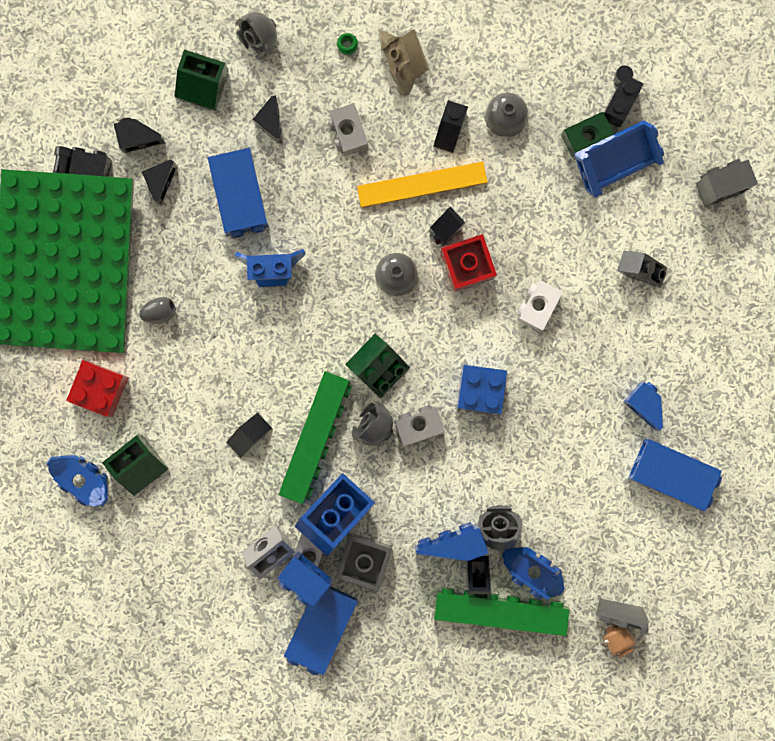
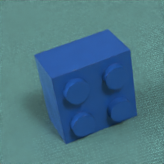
(481, 389)
(304, 580)

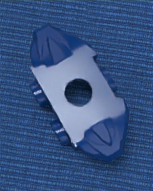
(270, 269)
(65, 468)
(518, 562)

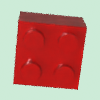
(468, 263)
(97, 388)

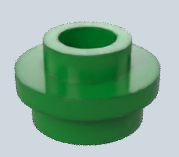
(347, 37)

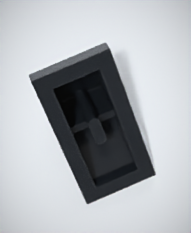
(269, 120)
(159, 179)
(248, 434)
(478, 576)

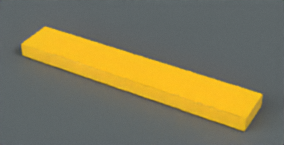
(422, 184)

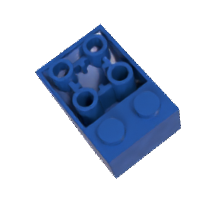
(459, 545)

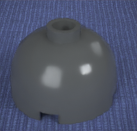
(255, 29)
(506, 114)
(396, 274)
(374, 425)
(500, 527)

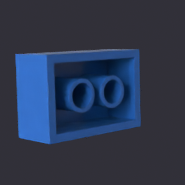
(334, 514)

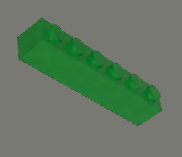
(313, 438)
(501, 612)

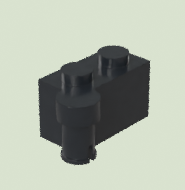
(623, 96)
(81, 162)

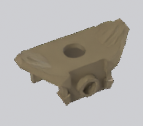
(404, 59)

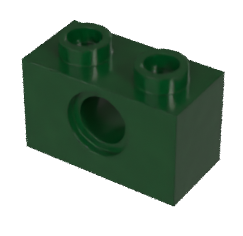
(595, 125)

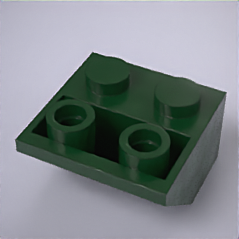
(200, 80)
(377, 365)
(135, 465)

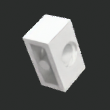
(548, 296)

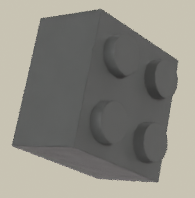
(726, 182)
(364, 562)

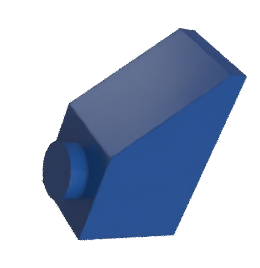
(646, 404)

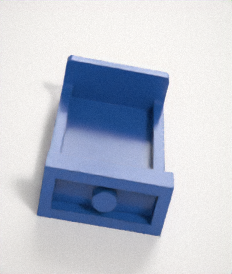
(619, 156)
(238, 192)
(675, 474)
(320, 631)

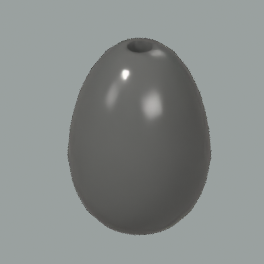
(158, 310)

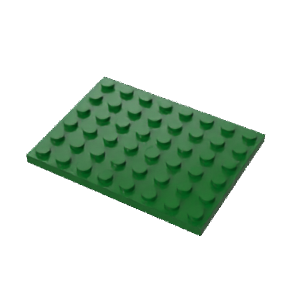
(64, 260)

